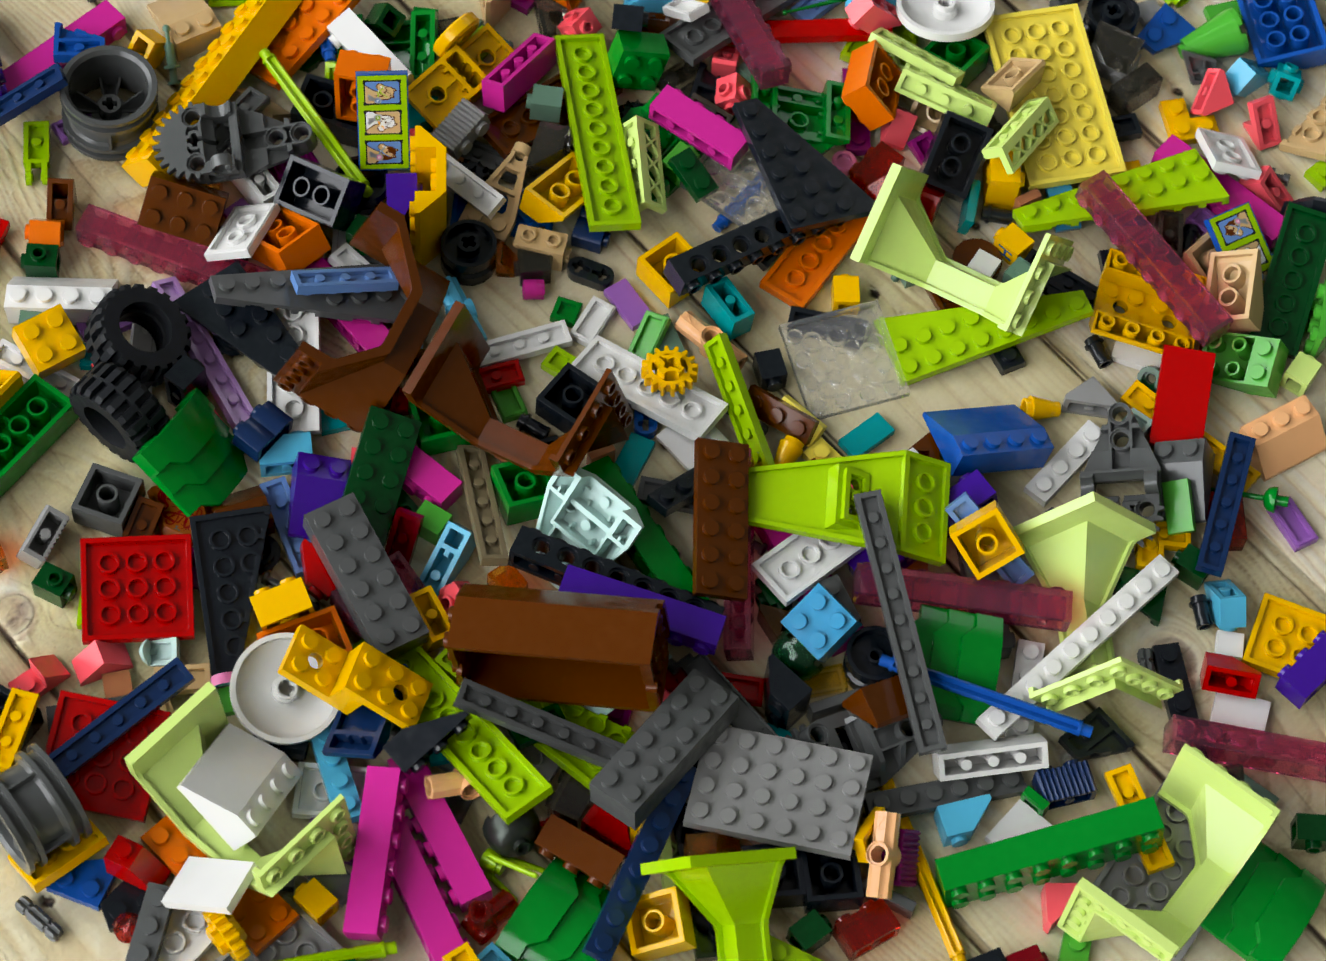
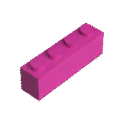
(519, 72)
(698, 126)
(431, 481)

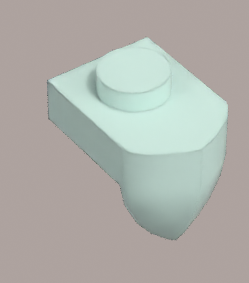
(159, 651)

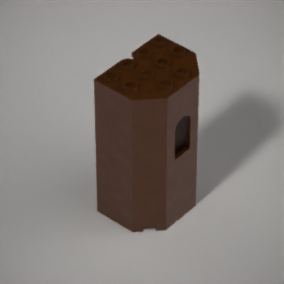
(561, 646)

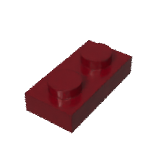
(404, 533)

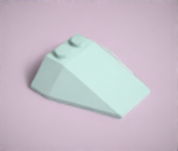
(588, 515)

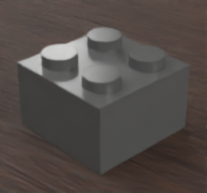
(107, 500)

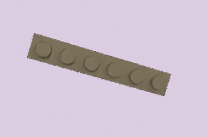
(482, 506)

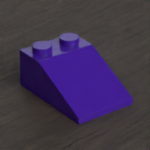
(401, 190)
(314, 483)

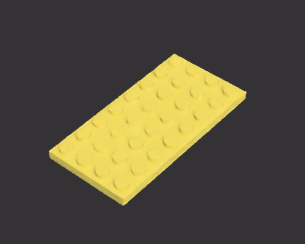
(1085, 135)

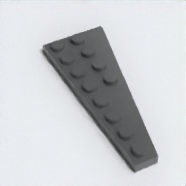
(275, 290)

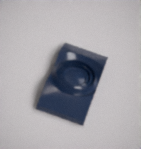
(359, 733)

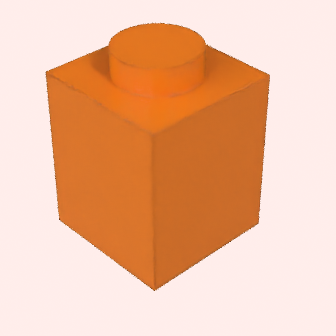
(45, 232)

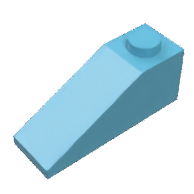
(448, 556)

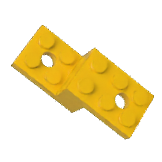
(457, 75)
(355, 678)

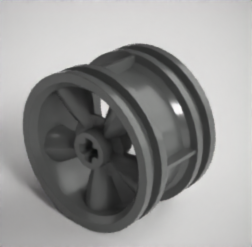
(110, 129)
(38, 810)

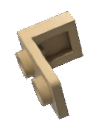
(544, 242)

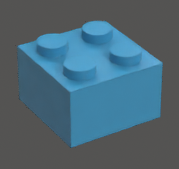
(821, 623)

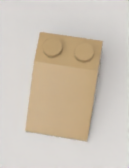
(190, 22)
(1237, 285)

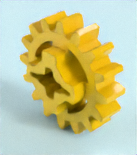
(669, 371)
(226, 935)

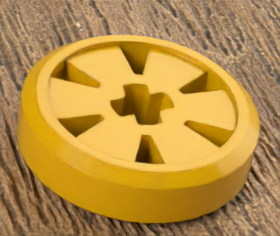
(456, 33)

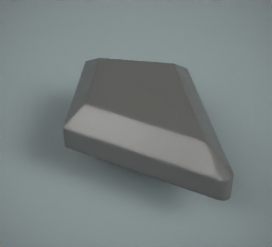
(1197, 65)

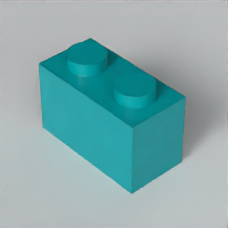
(728, 308)

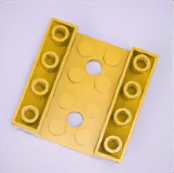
(429, 209)
(1143, 309)

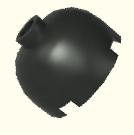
(515, 838)

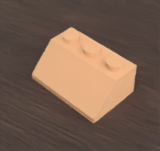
(1285, 437)

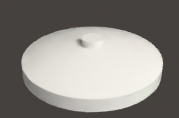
(946, 18)
(269, 702)

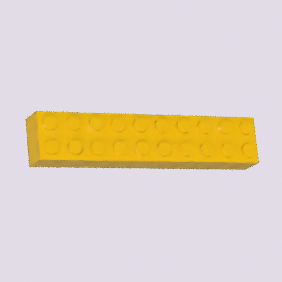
(216, 73)

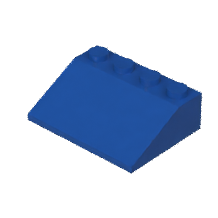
(1285, 32)
(989, 439)

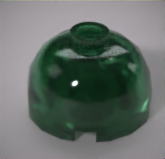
(795, 656)

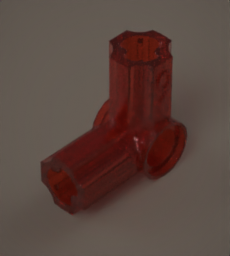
(486, 916)

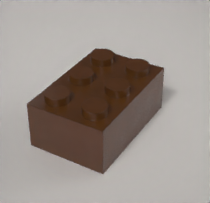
(182, 208)

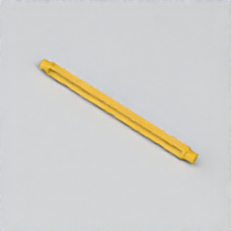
(934, 897)

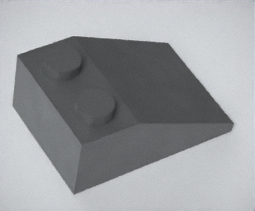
(1189, 460)

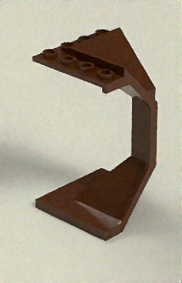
(354, 382)
(453, 393)

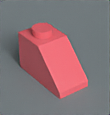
(872, 14)
(1268, 188)

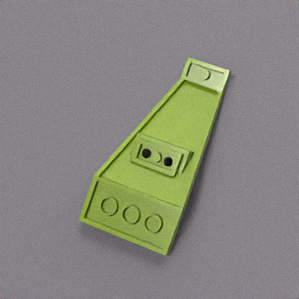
(817, 495)

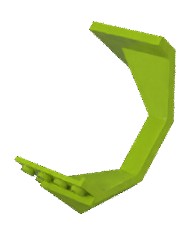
(733, 894)

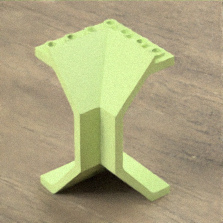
(904, 244)
(1084, 552)
(171, 753)
(1224, 830)

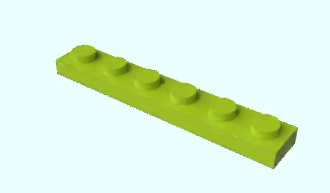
(737, 396)

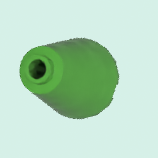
(1217, 37)

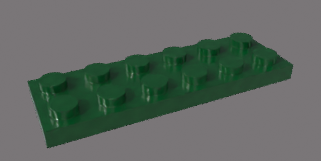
(1293, 276)
(381, 466)

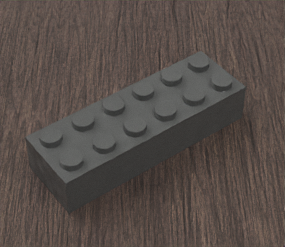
(365, 577)
(664, 749)

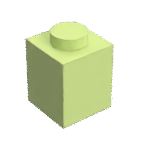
(1300, 374)

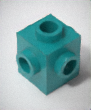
(1285, 88)

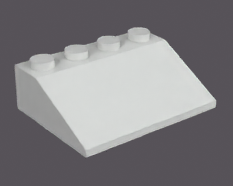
(239, 784)

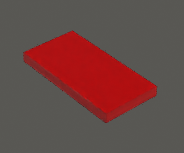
(1182, 394)

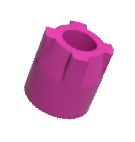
(533, 289)

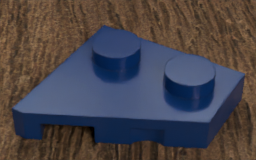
(70, 43)
(85, 884)

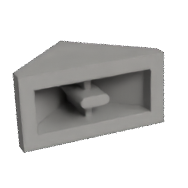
(1088, 400)

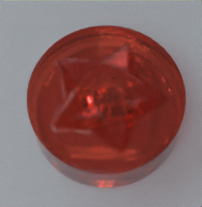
(124, 926)

